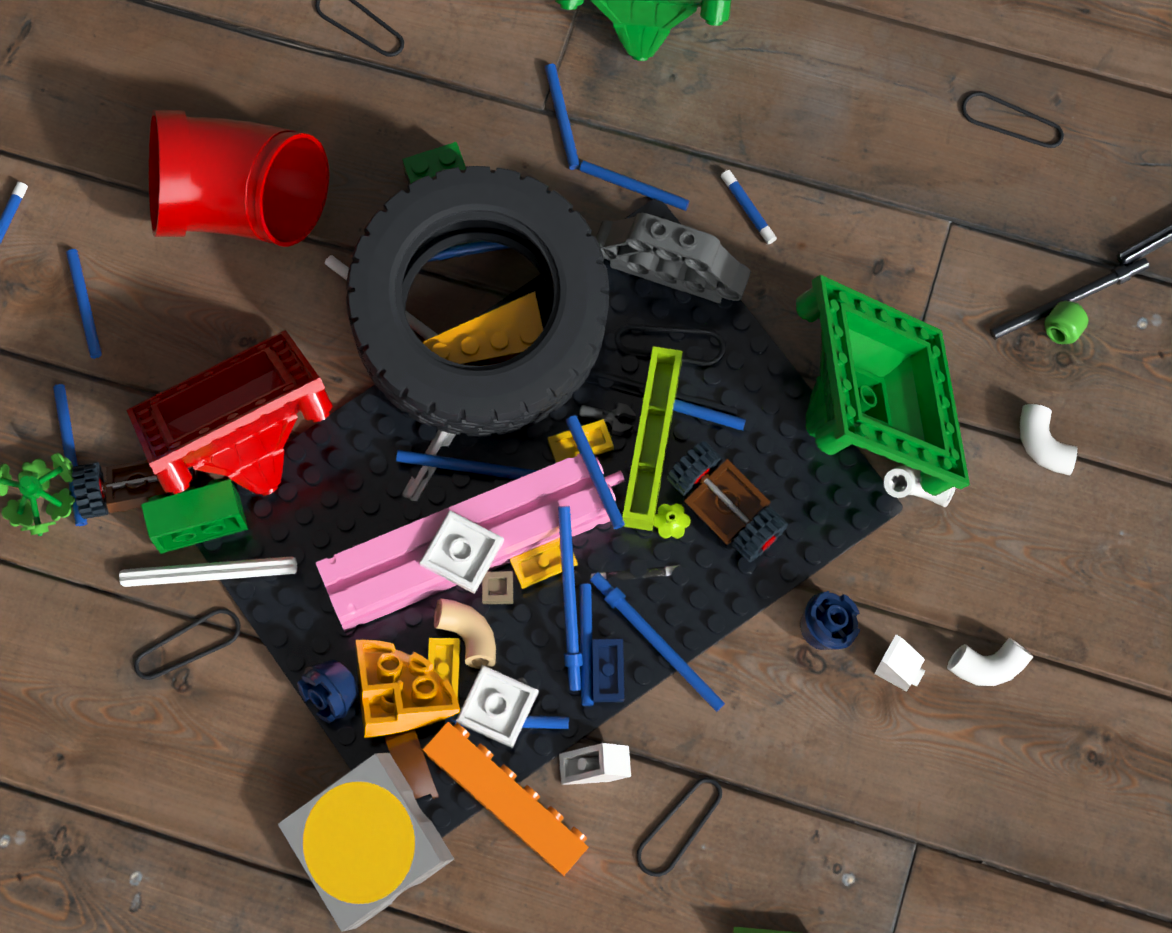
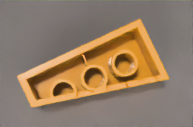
(491, 336)

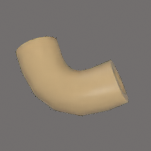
(471, 627)

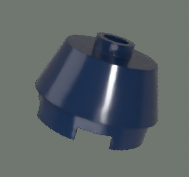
(830, 621)
(329, 688)

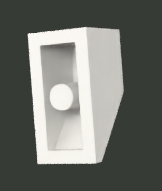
(901, 665)
(595, 764)

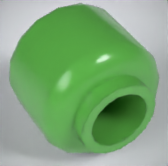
(1066, 322)

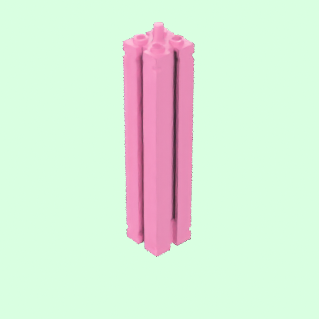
(387, 572)

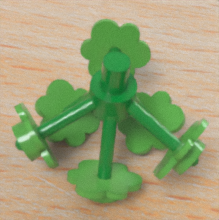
(31, 484)

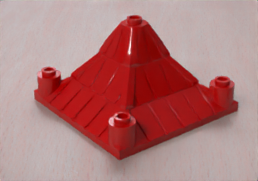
(232, 417)

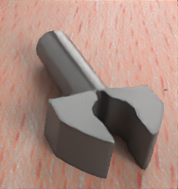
(610, 417)

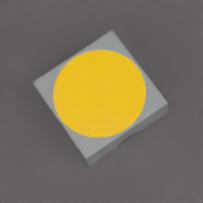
(365, 841)

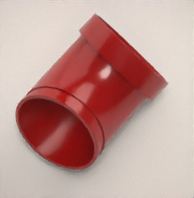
(234, 178)

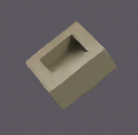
(497, 588)

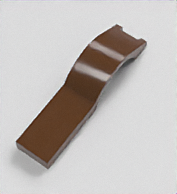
(411, 761)

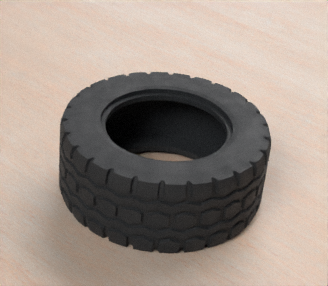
(469, 208)

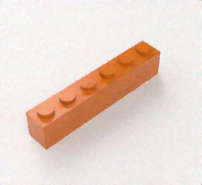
(505, 798)

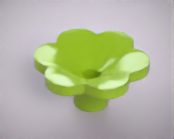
(671, 527)

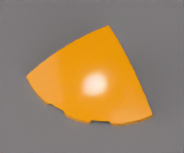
(399, 690)

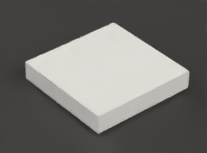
(461, 551)
(497, 706)

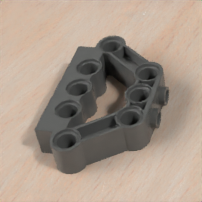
(673, 256)

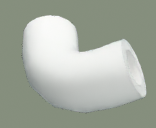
(1040, 443)
(906, 481)
(989, 669)

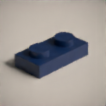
(608, 670)

